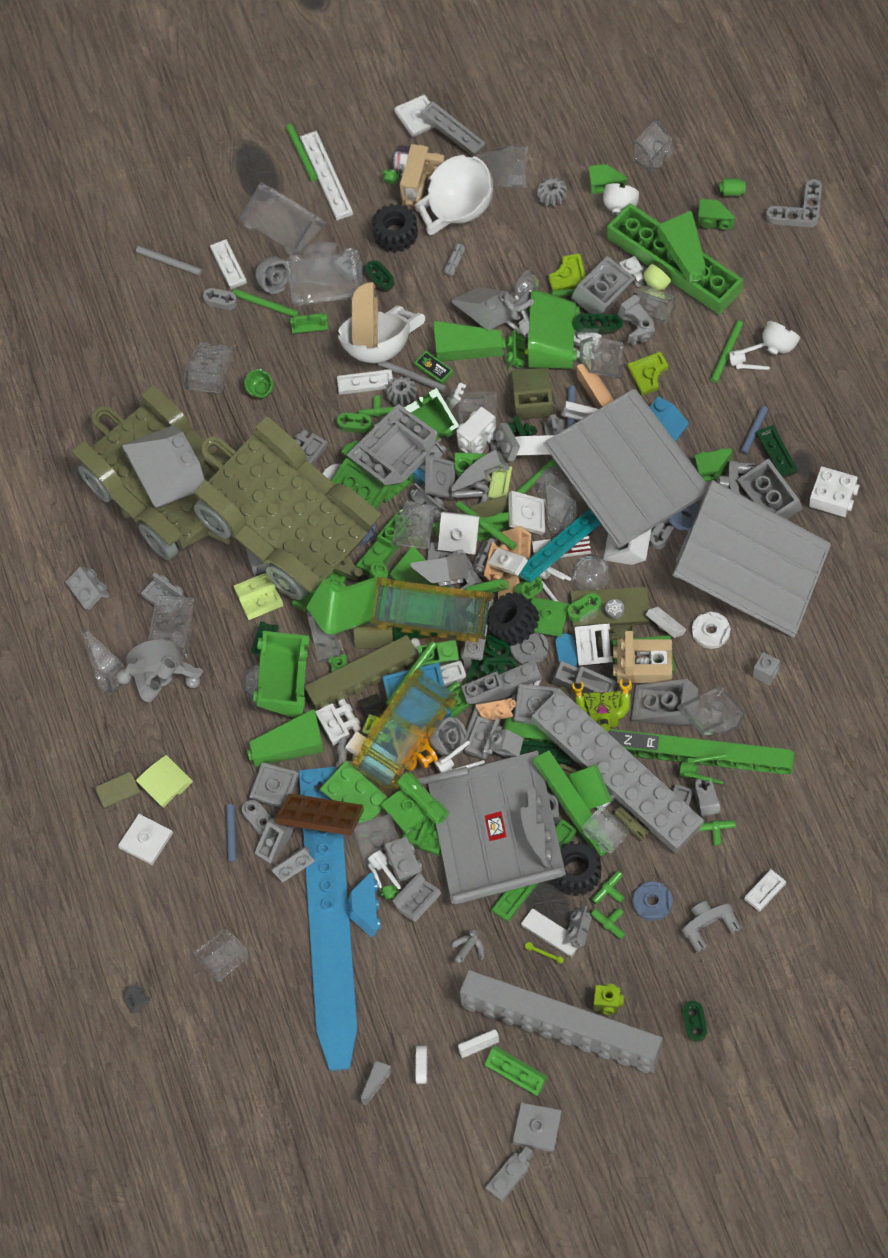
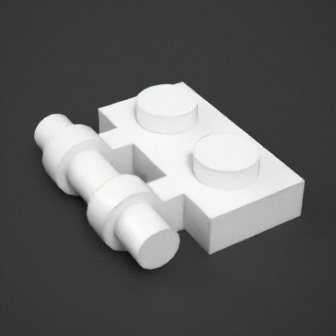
(333, 724)

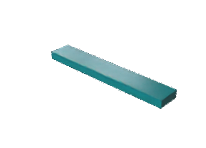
(559, 546)

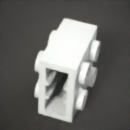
(476, 432)
(834, 492)

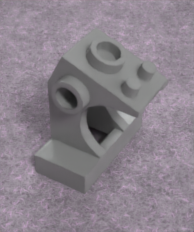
(633, 311)

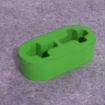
(354, 422)
(531, 589)
(584, 607)

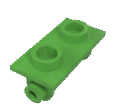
(310, 323)
(514, 343)

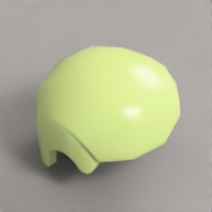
(656, 278)

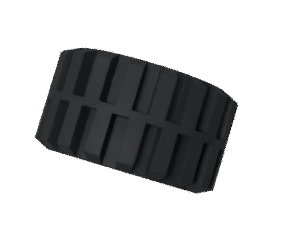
(392, 216)
(513, 618)
(585, 881)

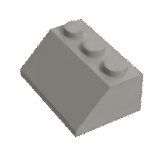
(770, 490)
(443, 570)

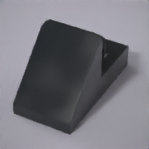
(372, 705)

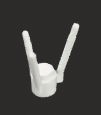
(523, 324)
(738, 357)
(546, 574)
(445, 763)
(380, 861)

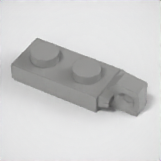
(510, 1174)

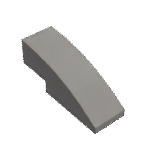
(479, 471)
(593, 682)

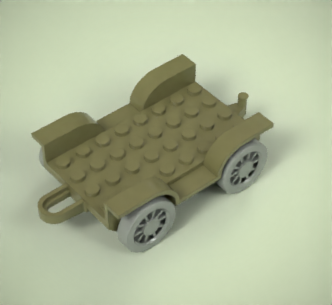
(112, 476)
(284, 510)

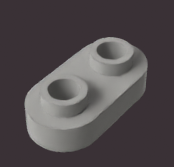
(256, 816)

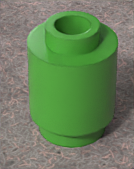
(732, 187)

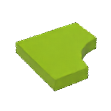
(569, 273)
(647, 371)

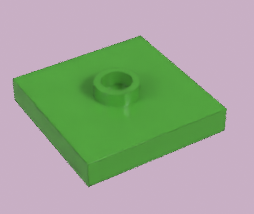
(552, 616)
(404, 811)

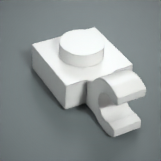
(634, 268)

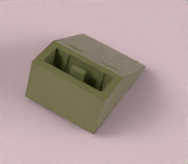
(532, 393)

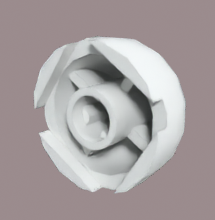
(618, 198)
(779, 339)

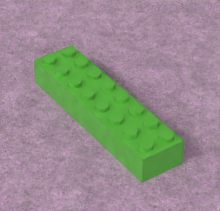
(639, 237)

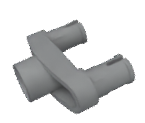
(730, 480)
(705, 916)

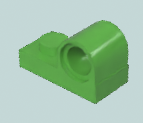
(465, 460)

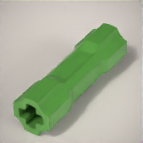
(413, 787)

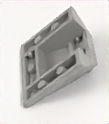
(394, 446)
(165, 465)

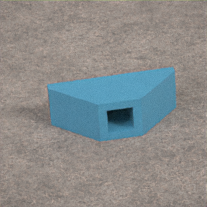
(364, 905)

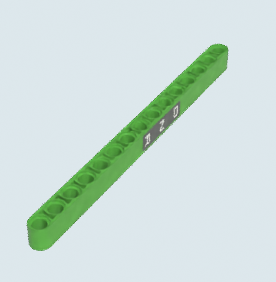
(681, 748)

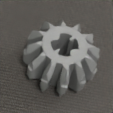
(552, 191)
(401, 391)

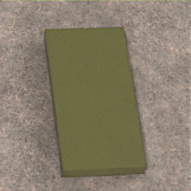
(634, 601)

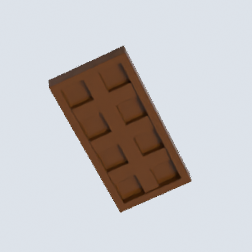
(319, 814)

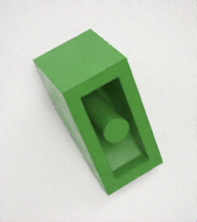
(602, 175)

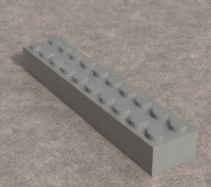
(622, 773)
(561, 1022)

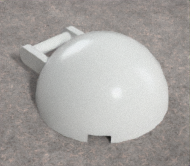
(457, 192)
(392, 335)

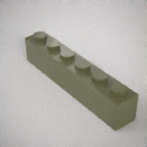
(361, 673)

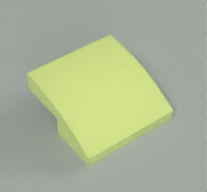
(258, 596)
(164, 780)

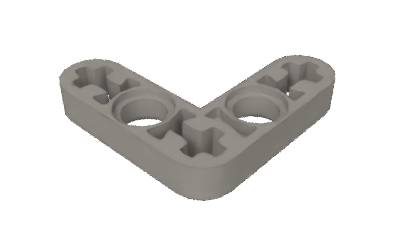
(802, 213)

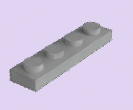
(453, 129)

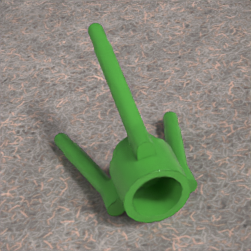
(690, 770)

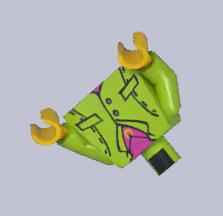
(604, 707)

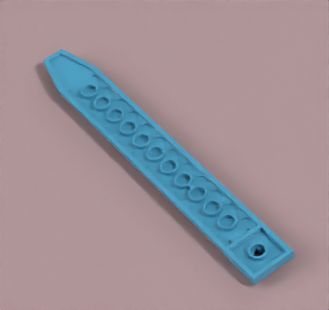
(330, 935)

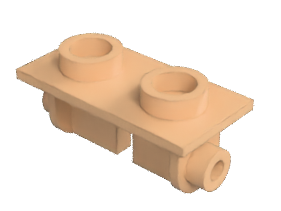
(492, 573)
(496, 709)

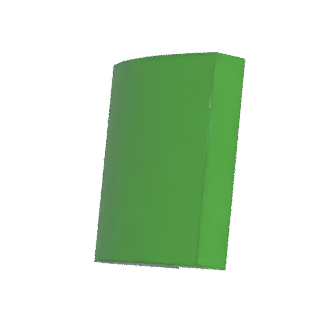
(590, 786)
(425, 837)

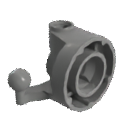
(153, 667)

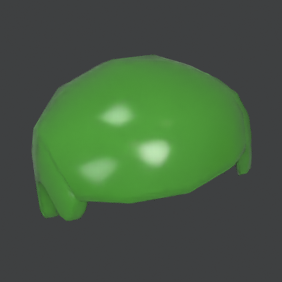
(259, 383)

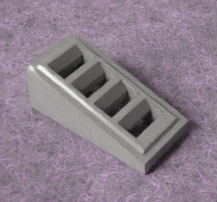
(377, 1077)

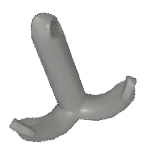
(519, 305)
(480, 491)
(470, 941)

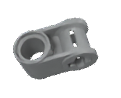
(706, 799)

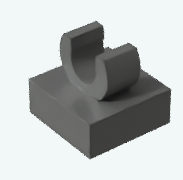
(135, 998)

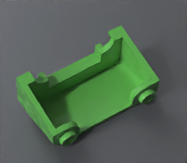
(551, 331)
(433, 412)
(343, 607)
(282, 673)

